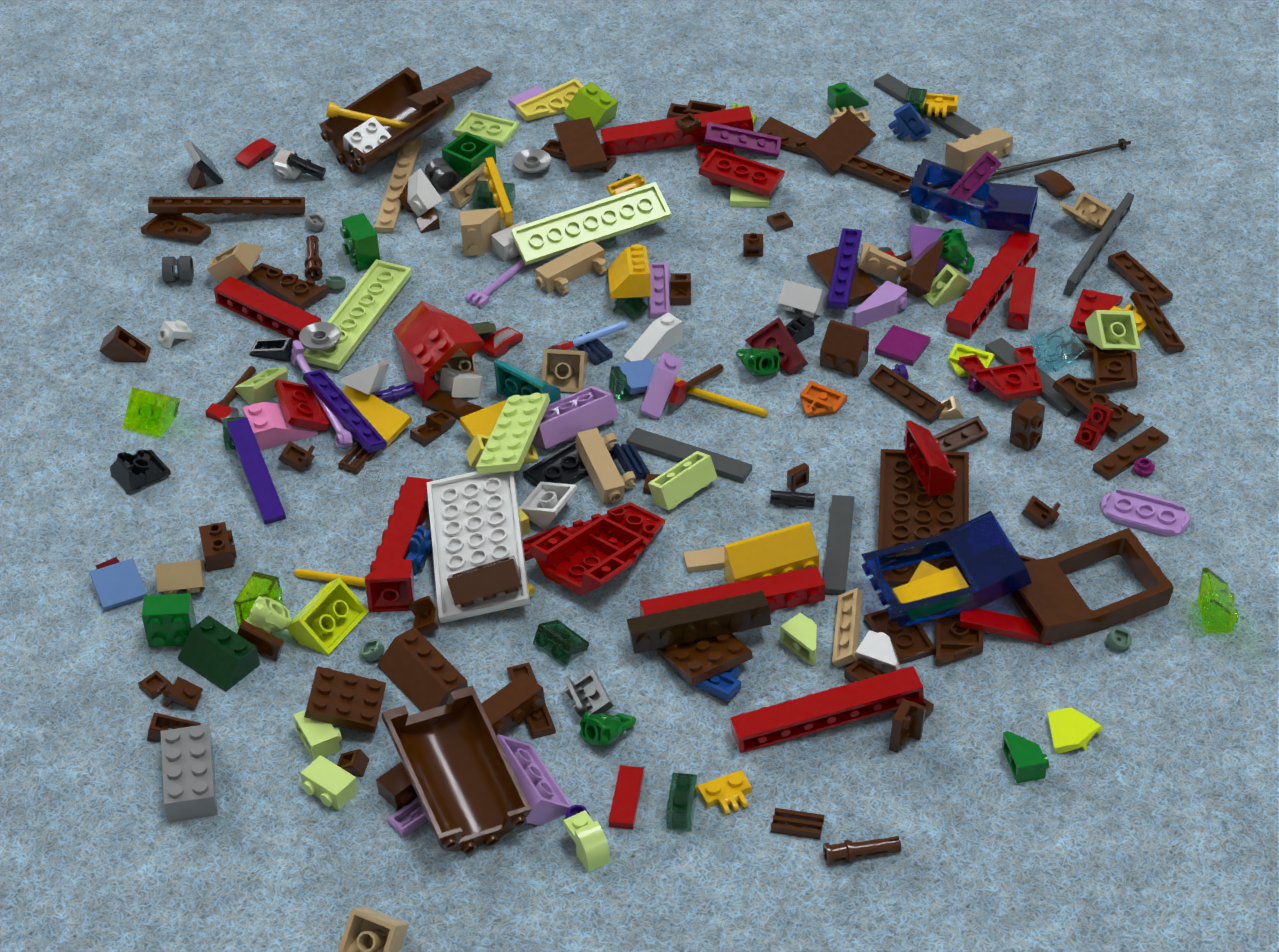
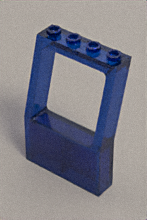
(1005, 206)
(980, 553)

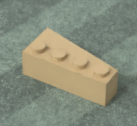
(968, 151)

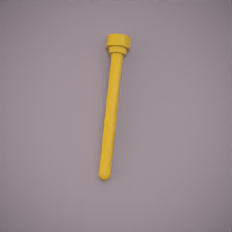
(335, 110)
(725, 400)
(328, 577)

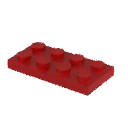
(741, 172)

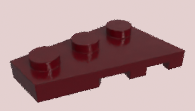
(777, 336)

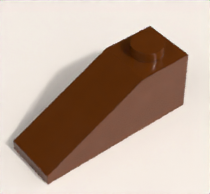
(920, 272)

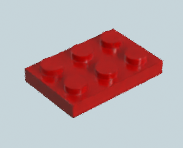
(301, 405)

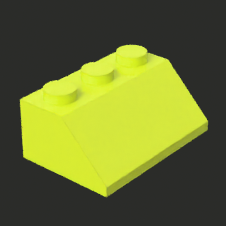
(327, 617)

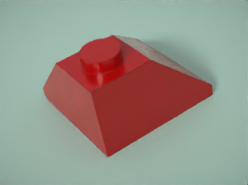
(390, 586)

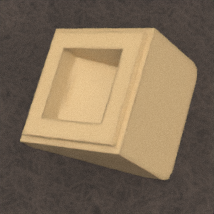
(952, 409)

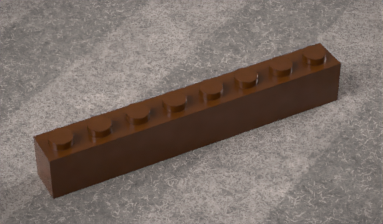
(503, 710)

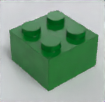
(468, 153)
(359, 241)
(168, 619)

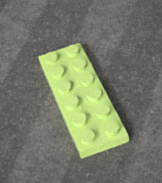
(513, 433)

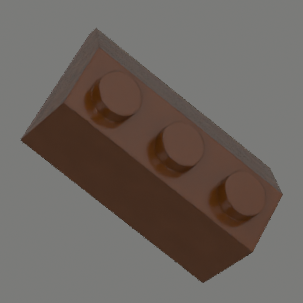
(484, 581)

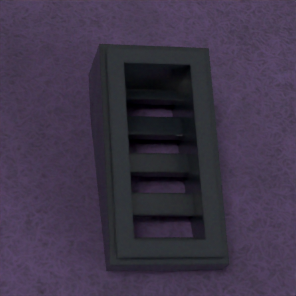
(804, 327)
(280, 349)

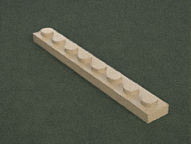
(402, 170)

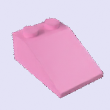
(271, 425)

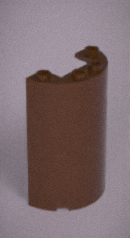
(386, 102)
(459, 771)

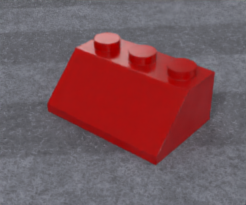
(928, 460)

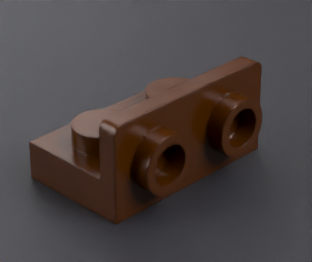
(906, 723)

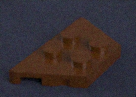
(955, 641)

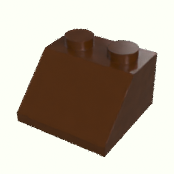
(845, 348)

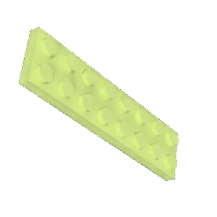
(590, 222)
(361, 312)

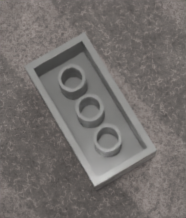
(188, 773)

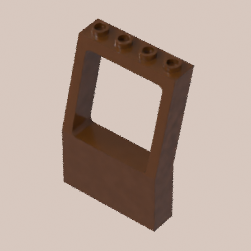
(1058, 609)

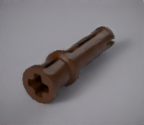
(313, 262)
(850, 850)

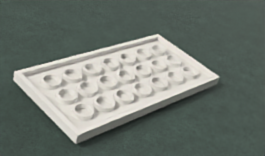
(473, 525)

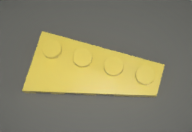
(550, 102)

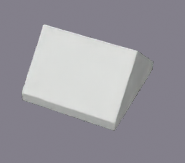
(369, 379)
(547, 502)

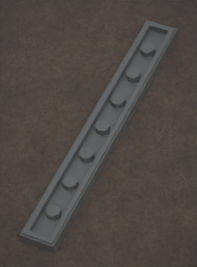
(952, 121)
(1099, 243)

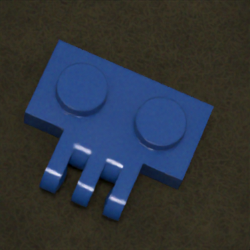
(909, 123)
(419, 546)
(722, 685)

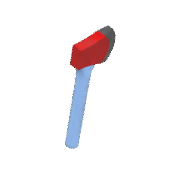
(565, 345)

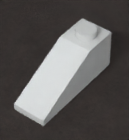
(656, 339)

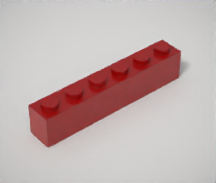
(263, 308)
(408, 514)

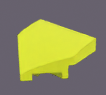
(961, 350)
(1071, 729)

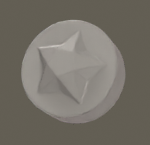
(315, 222)

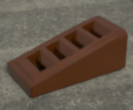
(163, 722)

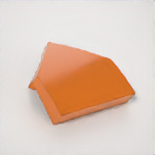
(821, 400)

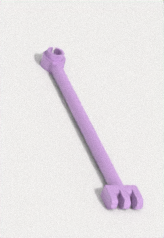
(482, 298)
(343, 436)

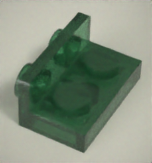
(559, 641)

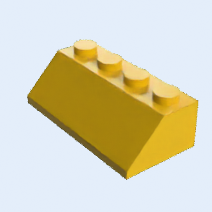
(630, 273)
(771, 553)

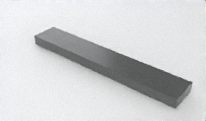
(1004, 354)
(678, 451)
(838, 544)

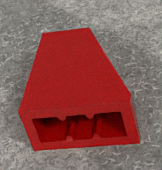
(1021, 297)

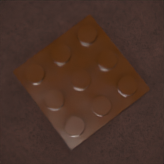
(705, 657)
(345, 699)

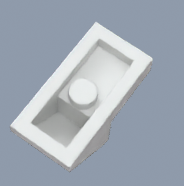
(461, 383)

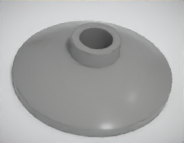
(532, 160)
(319, 335)

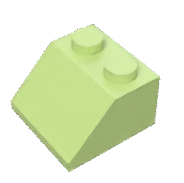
(1113, 330)

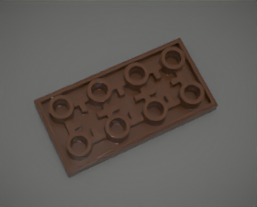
(839, 141)
(580, 145)
(823, 265)

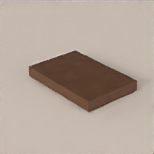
(908, 641)

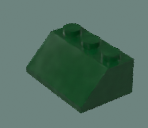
(218, 653)

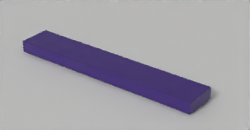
(844, 269)
(345, 411)
(256, 471)

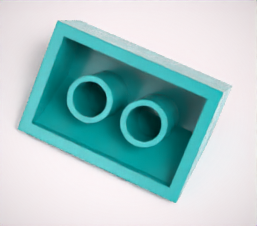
(516, 381)

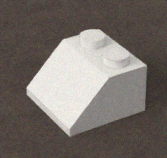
(803, 298)

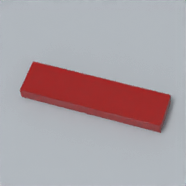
(998, 624)

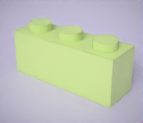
(682, 480)

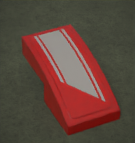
(498, 342)

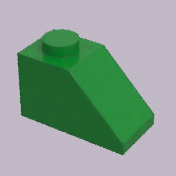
(843, 96)
(1024, 758)

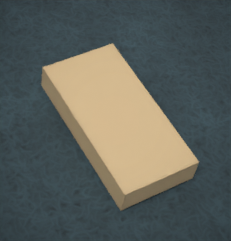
(704, 559)

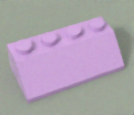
(575, 414)
(536, 782)

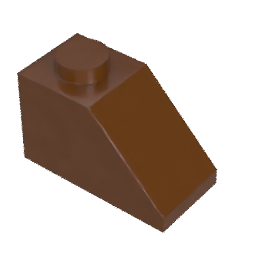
(124, 347)

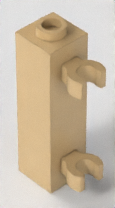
(570, 267)
(600, 465)

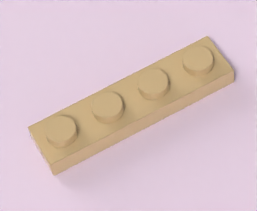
(847, 627)

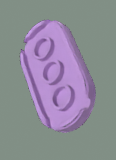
(1145, 512)

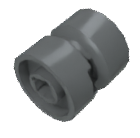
(441, 175)
(184, 268)

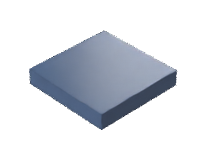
(637, 374)
(118, 584)

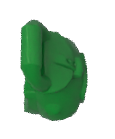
(956, 249)
(760, 361)
(604, 728)

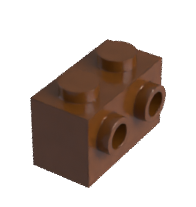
(1027, 424)
(217, 547)

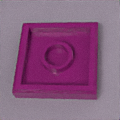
(902, 345)

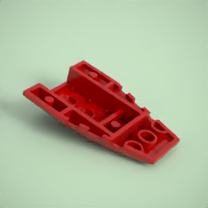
(428, 341)
(596, 549)

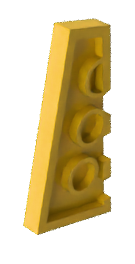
(499, 195)

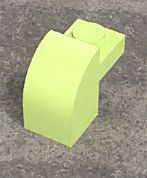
(590, 840)

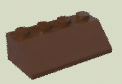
(420, 670)

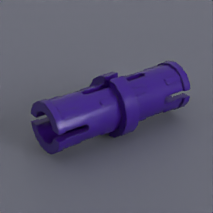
(395, 393)

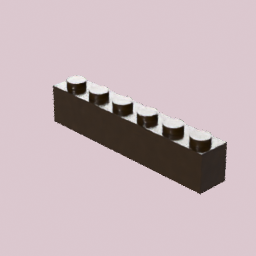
(698, 621)

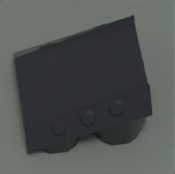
(138, 469)

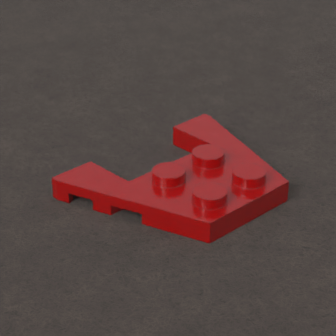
(1010, 380)

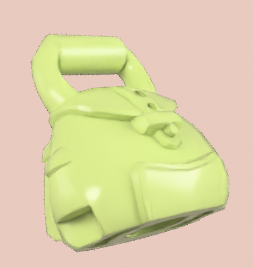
(269, 615)

